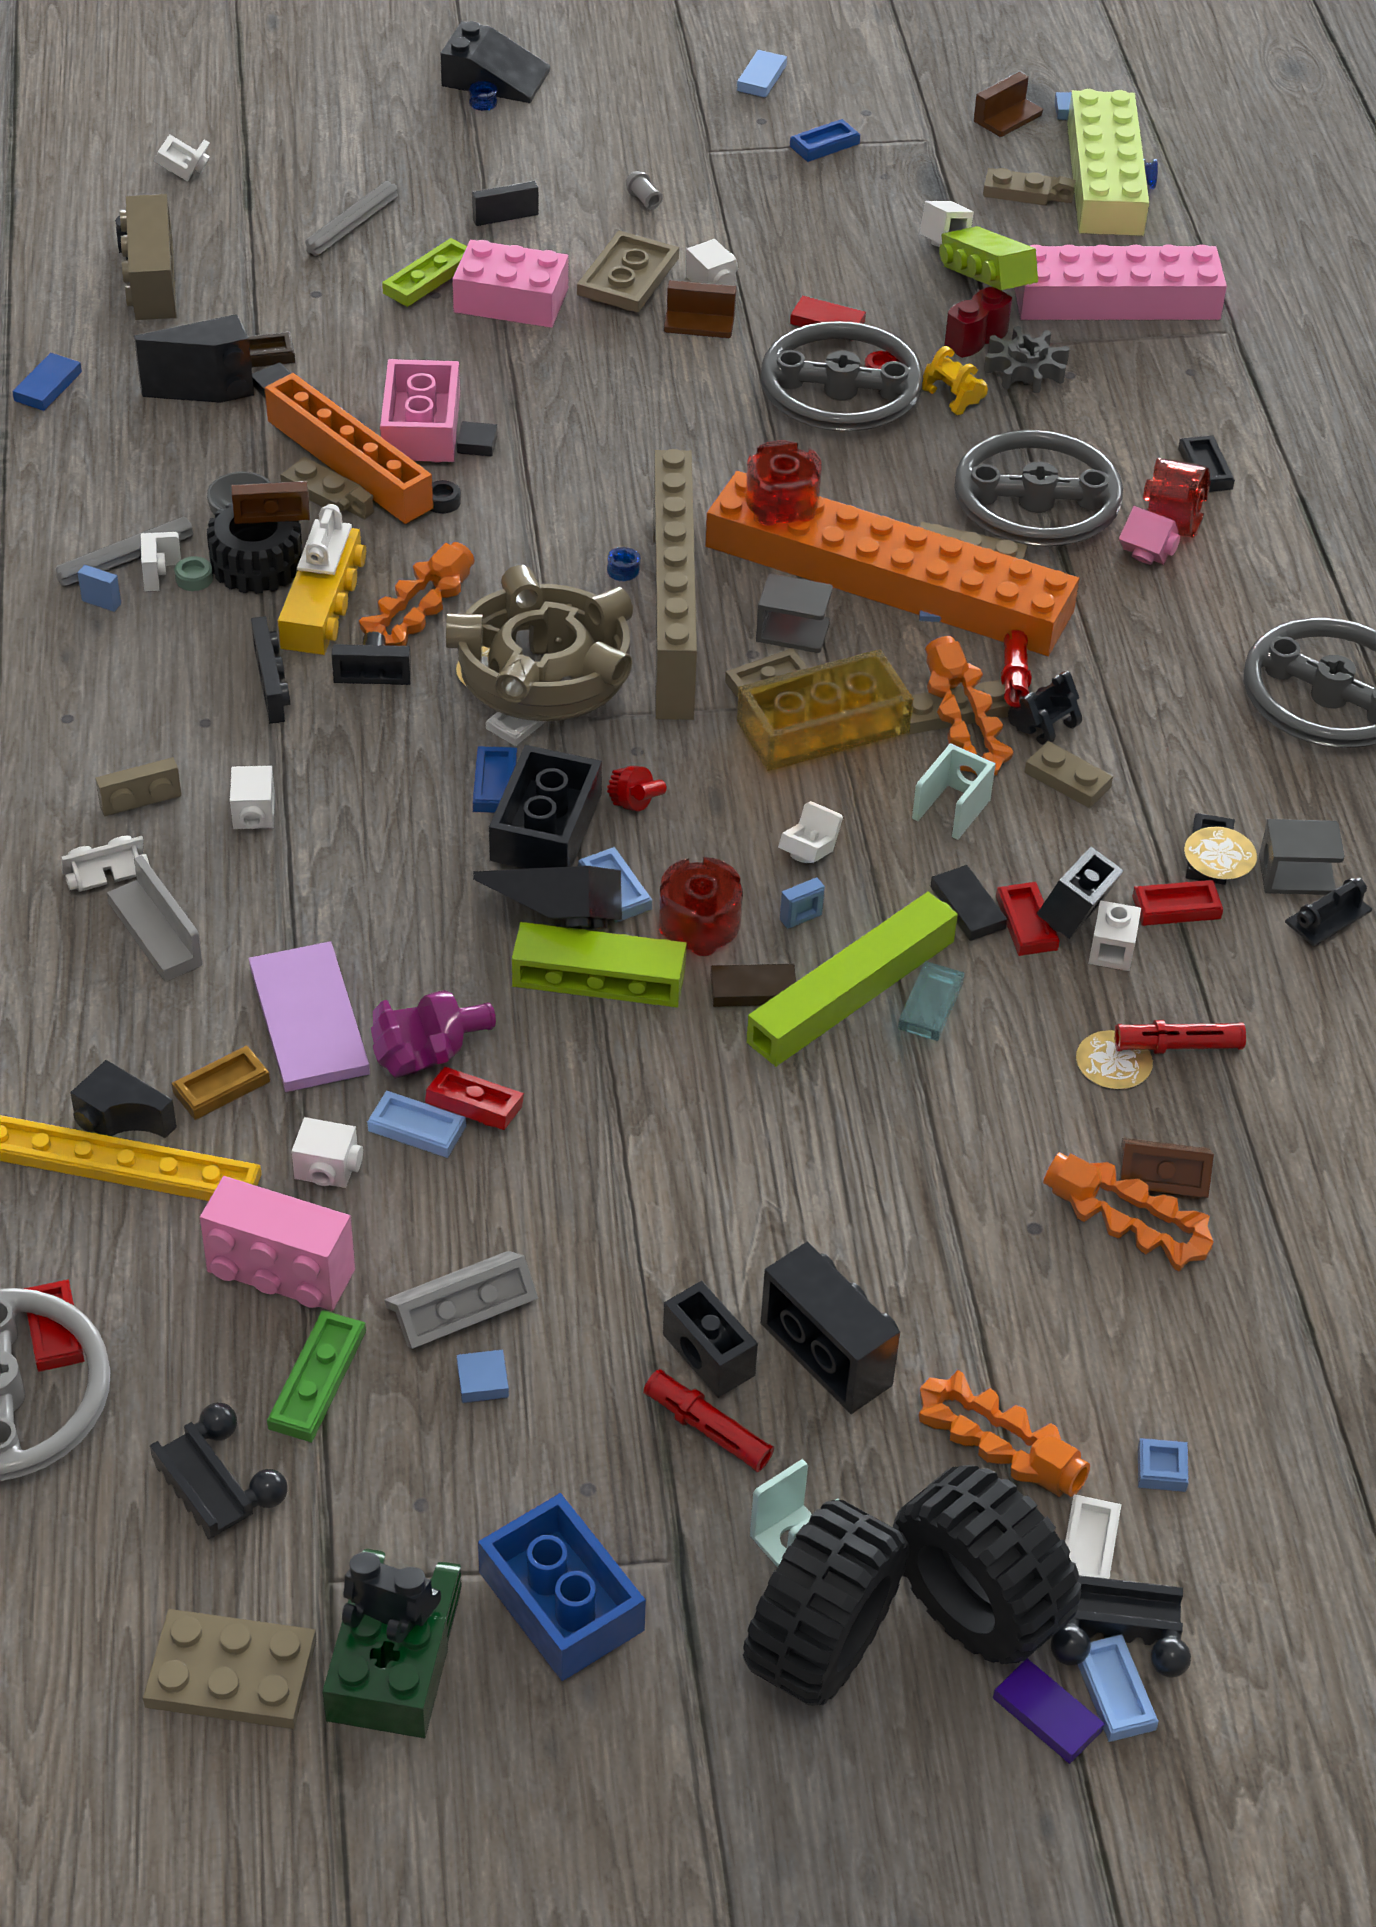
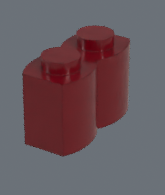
(975, 320)

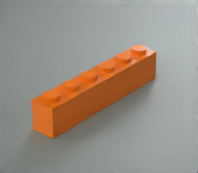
(349, 447)

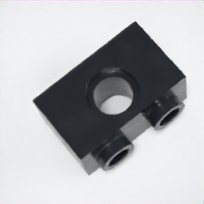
(1079, 892)
(710, 1339)

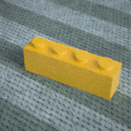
(318, 600)

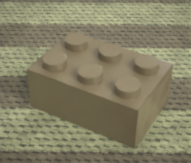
(149, 257)

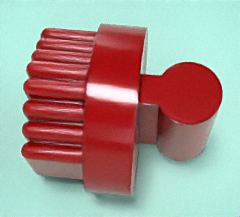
(634, 787)

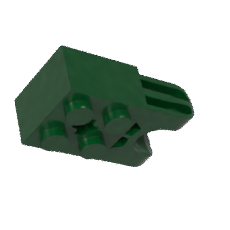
(388, 1682)

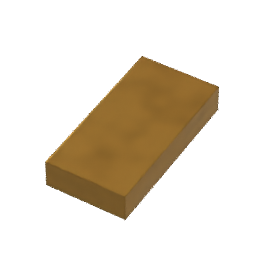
(220, 1082)

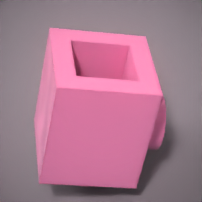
(1149, 536)

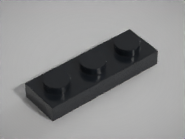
(270, 669)

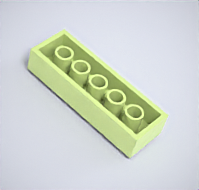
(1107, 163)

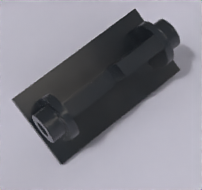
(1331, 913)

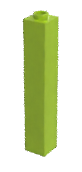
(851, 978)

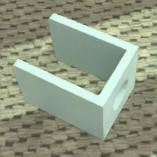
(947, 772)
(779, 1508)

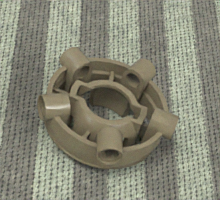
(577, 628)

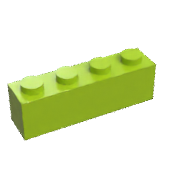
(989, 257)
(598, 964)

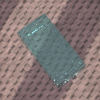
(931, 1000)

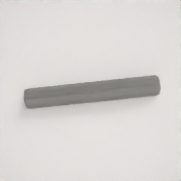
(351, 218)
(118, 552)

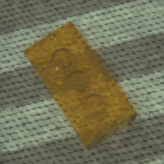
(824, 709)

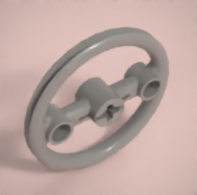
(14, 1460)

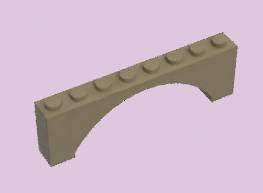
(674, 585)

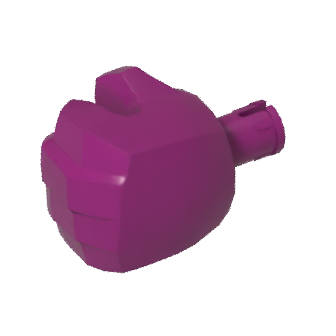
(425, 1034)

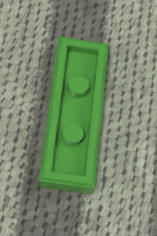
(316, 1376)

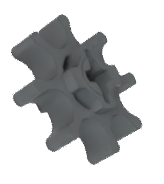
(1026, 359)

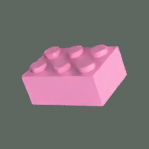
(510, 283)
(421, 408)
(277, 1243)

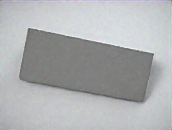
(157, 923)
(463, 1298)

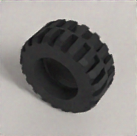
(988, 1564)
(825, 1602)

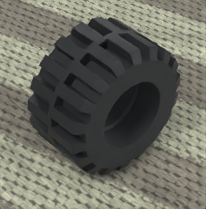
(253, 554)

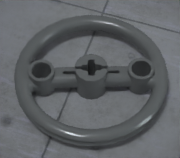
(842, 376)
(1038, 487)
(1331, 679)

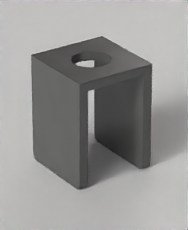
(793, 613)
(1300, 856)

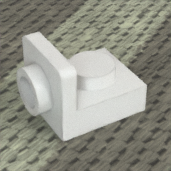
(156, 553)

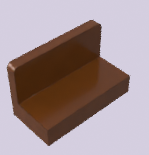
(1005, 106)
(700, 309)
(270, 502)
(1168, 1166)

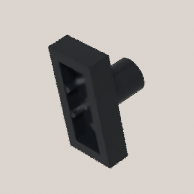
(371, 662)

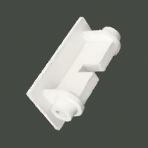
(325, 542)
(86, 866)

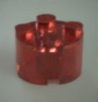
(783, 483)
(1178, 493)
(701, 904)

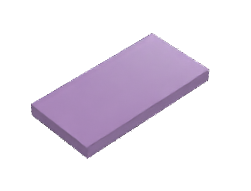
(308, 1016)

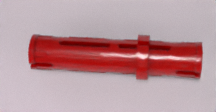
(1015, 673)
(1165, 1036)
(694, 1410)

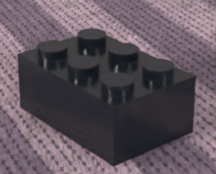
(545, 809)
(829, 1326)

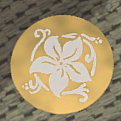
(1220, 853)
(1112, 1068)

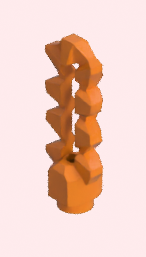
(447, 572)
(947, 671)
(1079, 1184)
(1050, 1461)

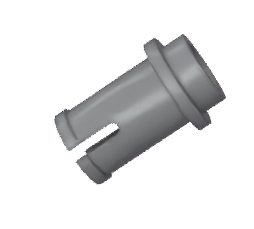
(639, 185)

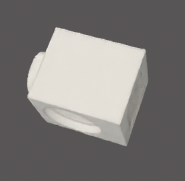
(252, 797)

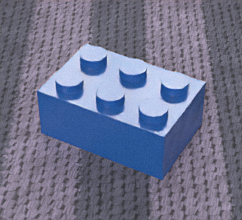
(561, 1586)

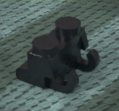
(1047, 707)
(388, 1595)

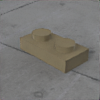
(764, 668)
(1068, 774)
(138, 786)

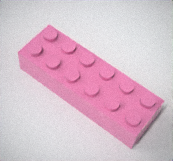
(1124, 283)

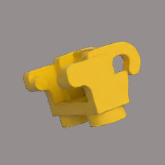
(963, 384)

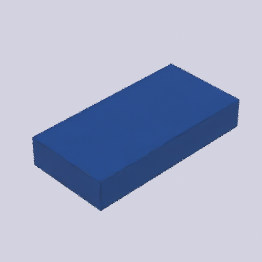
(824, 140)
(47, 381)
(492, 775)

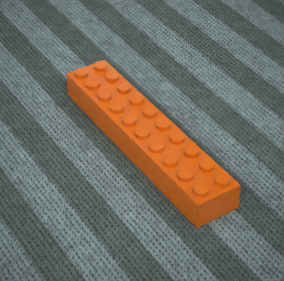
(901, 567)

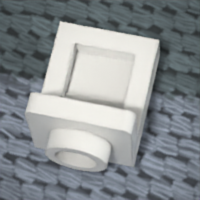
(181, 158)
(813, 835)

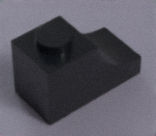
(118, 1102)

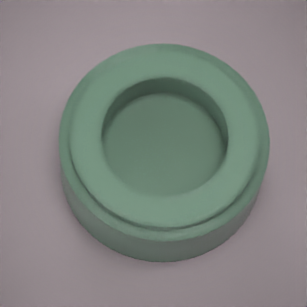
(193, 573)

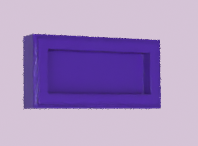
(1048, 1710)

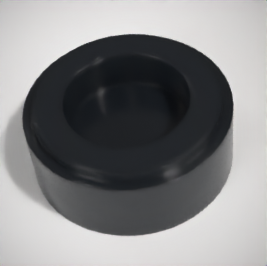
(445, 496)

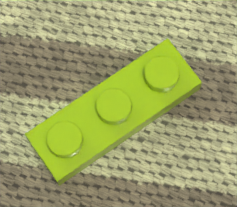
(425, 273)

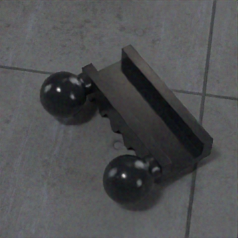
(205, 1481)
(1129, 1610)

